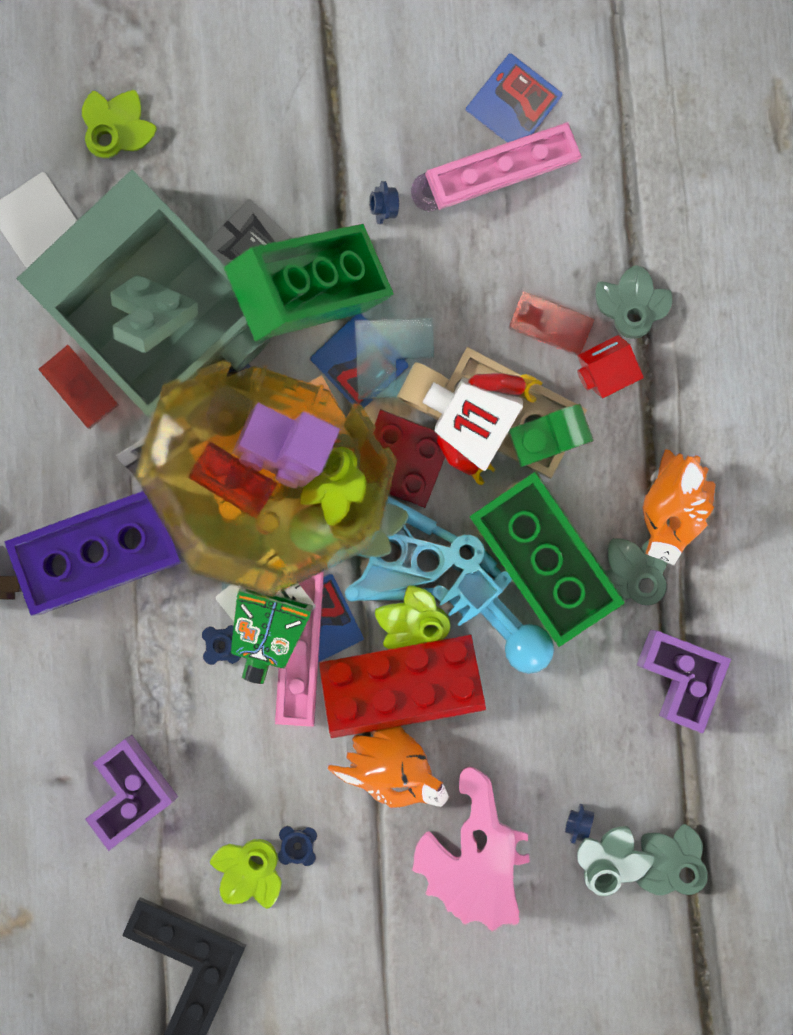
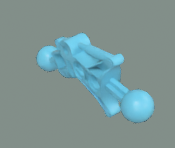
(474, 592)

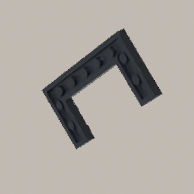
(191, 943)

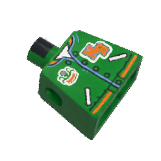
(266, 631)

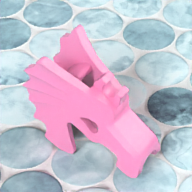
(478, 881)

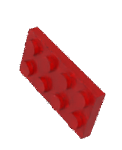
(401, 686)

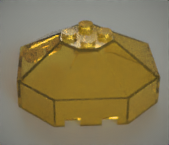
(287, 538)

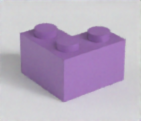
(285, 446)
(694, 676)
(138, 789)

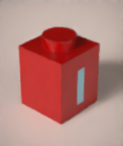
(609, 367)

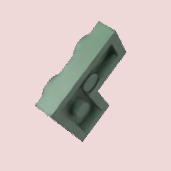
(152, 311)

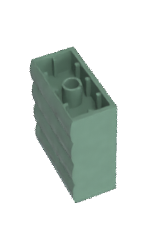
(133, 235)

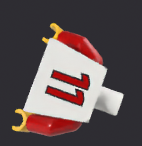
(477, 417)

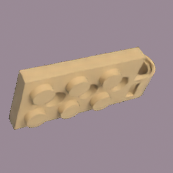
(471, 363)

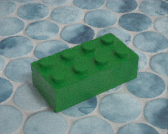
(308, 281)
(547, 559)

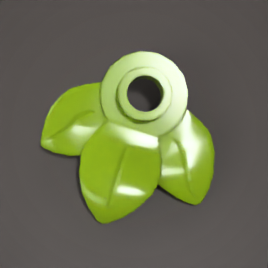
(116, 118)
(336, 485)
(408, 620)
(246, 878)

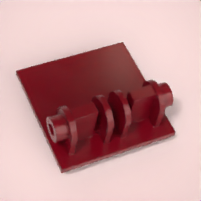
(416, 455)

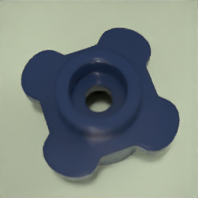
(384, 202)
(213, 652)
(579, 824)
(289, 854)

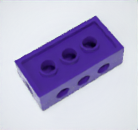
(72, 537)

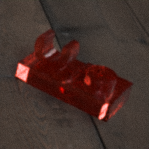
(551, 323)
(231, 480)

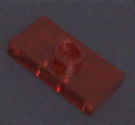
(78, 386)

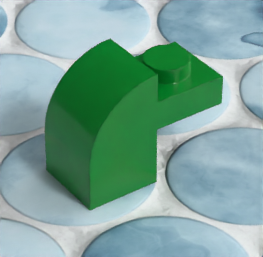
(550, 435)

